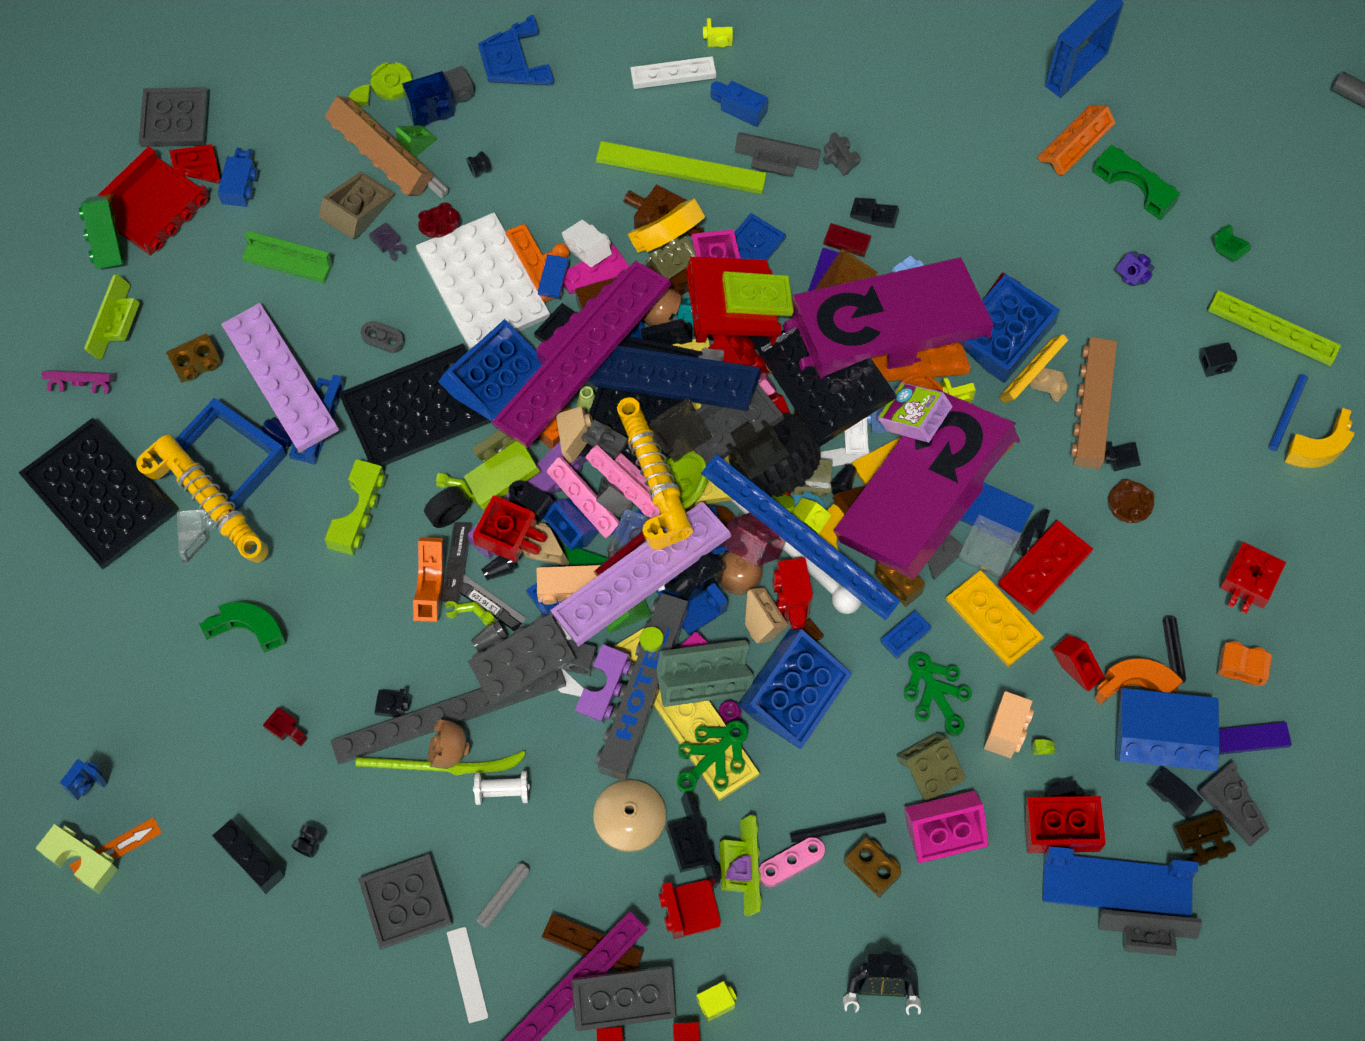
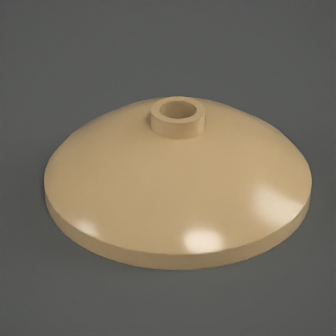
(634, 830)

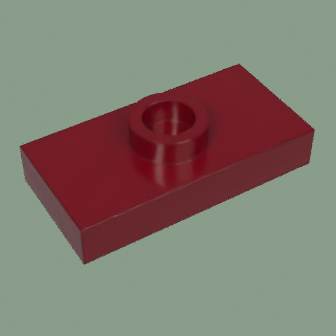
(848, 239)

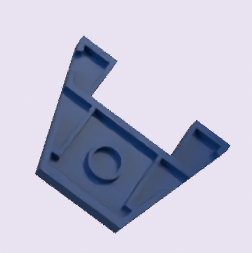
(505, 60)

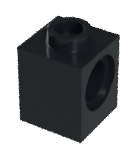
(1218, 359)

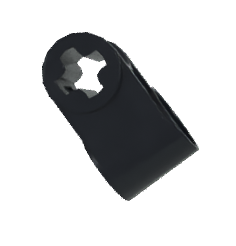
(531, 499)

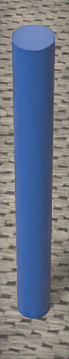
(1288, 412)

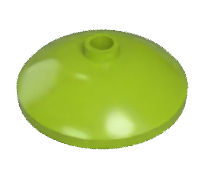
(689, 477)

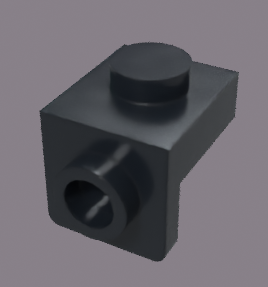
(1122, 456)
(1062, 789)

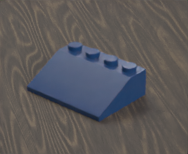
(1018, 326)
(492, 371)
(795, 688)
(1168, 729)

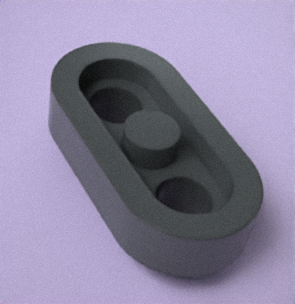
(383, 336)

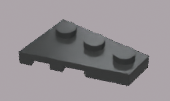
(1230, 797)

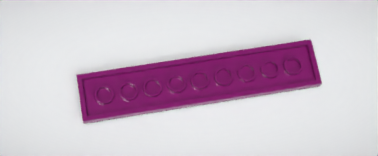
(581, 354)

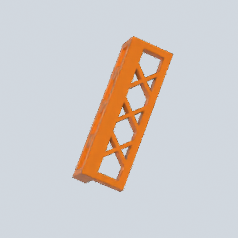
(1079, 138)

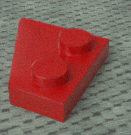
(196, 163)

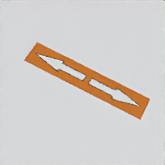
(126, 842)

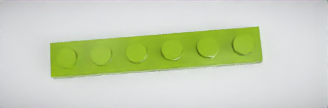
(1274, 328)

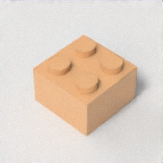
(1009, 725)

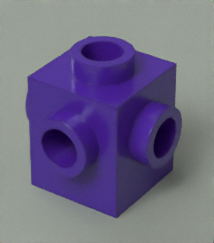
(1135, 268)

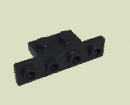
(690, 842)

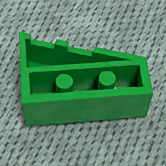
(102, 231)

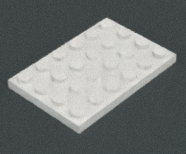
(482, 279)

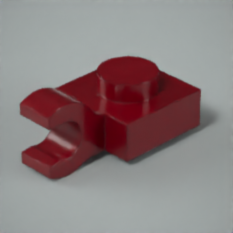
(283, 725)

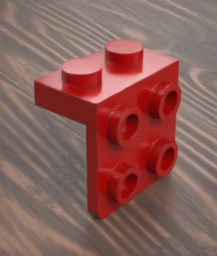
(689, 908)

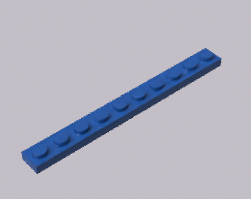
(800, 537)

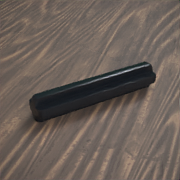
(1174, 646)

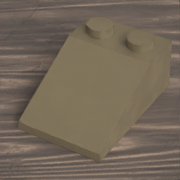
(355, 204)

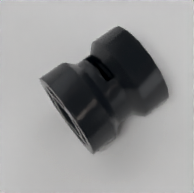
(307, 841)

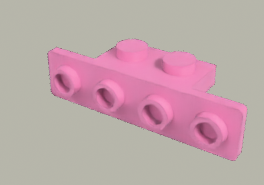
(625, 478)
(582, 497)

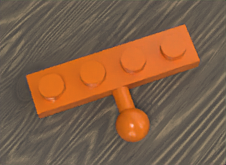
(530, 255)

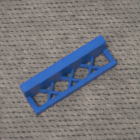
(330, 402)

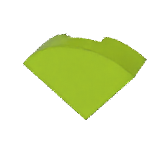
(361, 95)
(1043, 747)

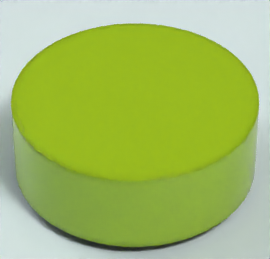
(651, 639)

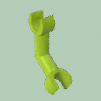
(444, 481)
(485, 616)

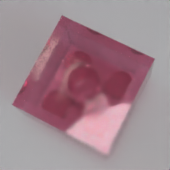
(753, 540)

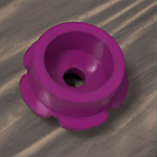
(729, 706)

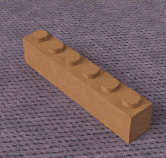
(378, 146)
(1094, 403)

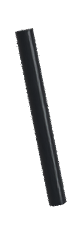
(838, 828)

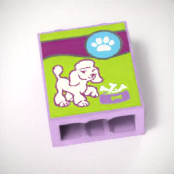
(915, 412)

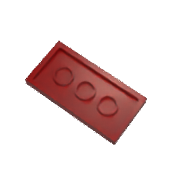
(1045, 567)

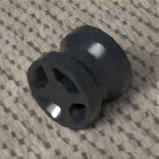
(478, 164)

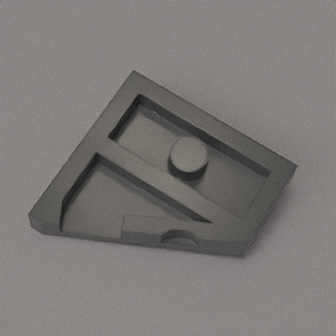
(944, 556)

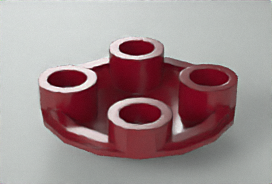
(438, 220)

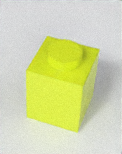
(812, 514)
(716, 1001)

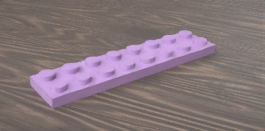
(280, 377)
(637, 577)

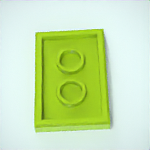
(757, 294)
(500, 472)

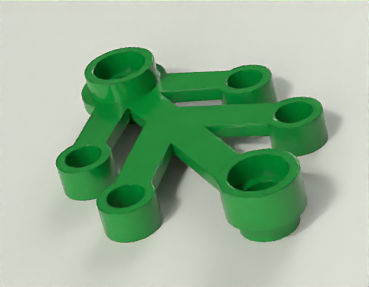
(936, 690)
(714, 753)

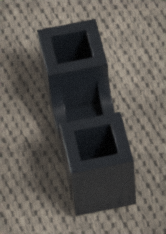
(248, 856)

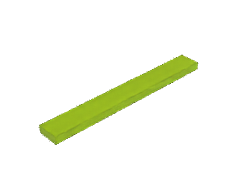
(681, 167)

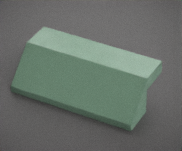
(703, 673)

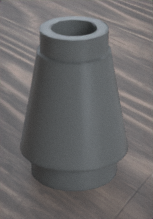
(488, 636)

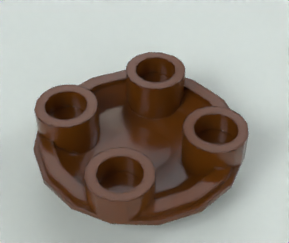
(1131, 501)

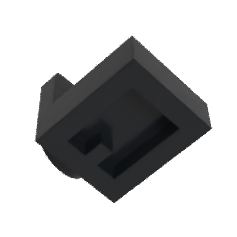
(392, 703)

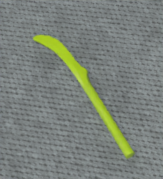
(458, 769)

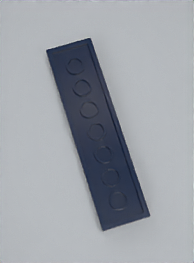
(678, 377)

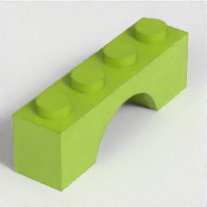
(346, 532)

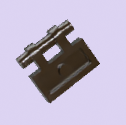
(1203, 831)

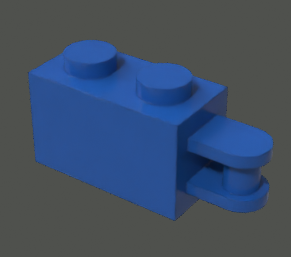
(740, 102)
(238, 179)

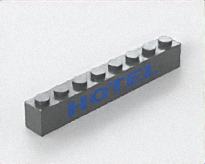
(640, 692)

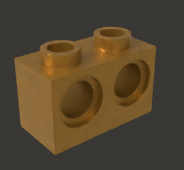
(191, 353)
(899, 585)
(868, 870)

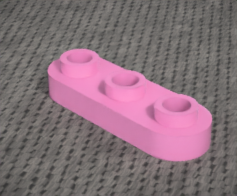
(784, 870)

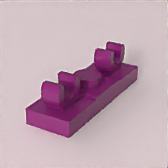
(78, 378)

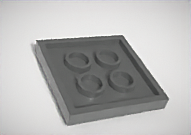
(173, 116)
(404, 902)

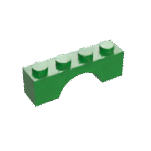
(1117, 166)

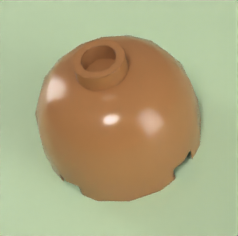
(663, 308)
(740, 574)
(447, 745)

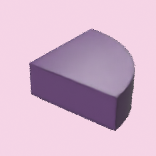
(740, 869)

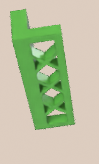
(287, 257)

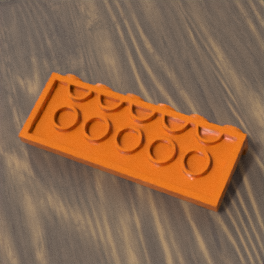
(934, 362)

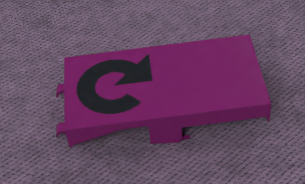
(889, 316)
(926, 488)

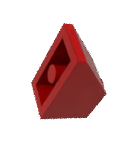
(1079, 662)

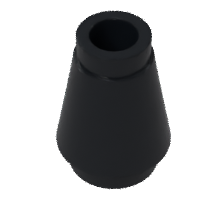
(844, 479)
(498, 567)

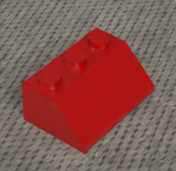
(1064, 823)

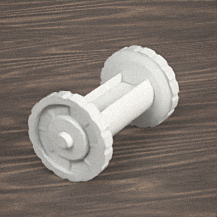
(501, 787)

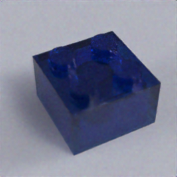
(428, 99)

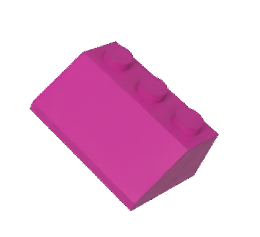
(716, 244)
(947, 826)

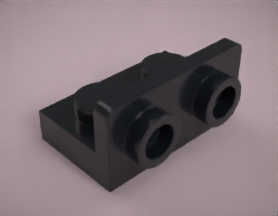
(669, 333)

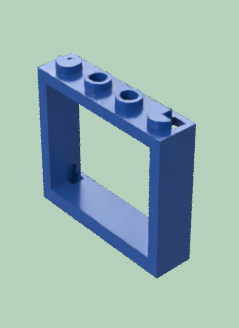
(1068, 64)
(215, 410)

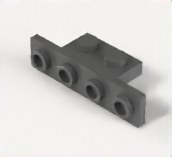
(776, 154)
(1148, 931)

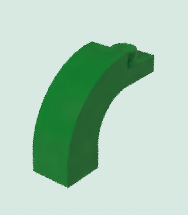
(245, 616)

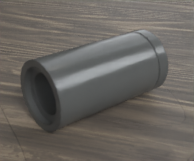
(1350, 87)

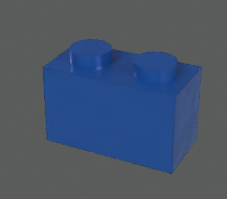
(570, 524)

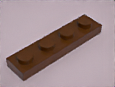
(583, 940)

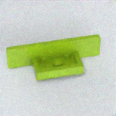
(113, 317)
(733, 850)

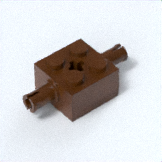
(655, 206)

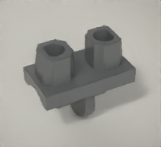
(839, 155)
(606, 438)

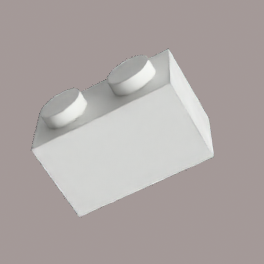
(587, 243)

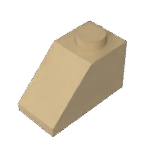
(571, 427)
(550, 549)
(763, 616)

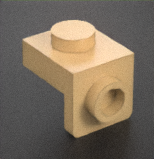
(1050, 382)

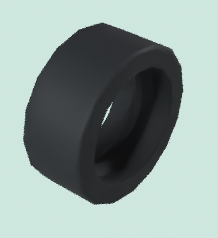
(446, 507)

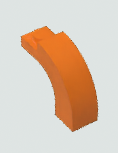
(430, 580)
(1140, 673)

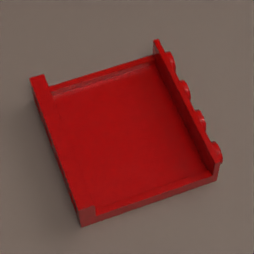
(152, 201)
(709, 304)

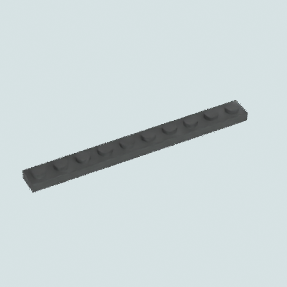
(424, 720)

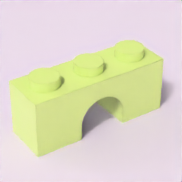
(61, 845)

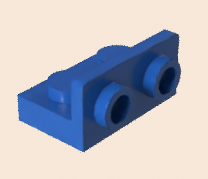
(79, 778)

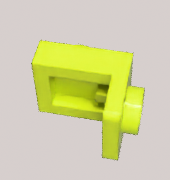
(717, 35)
(964, 392)

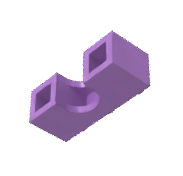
(599, 704)

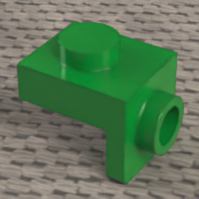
(1230, 245)

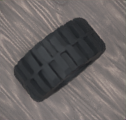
(797, 466)

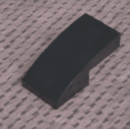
(870, 212)
(1034, 530)
(1176, 792)

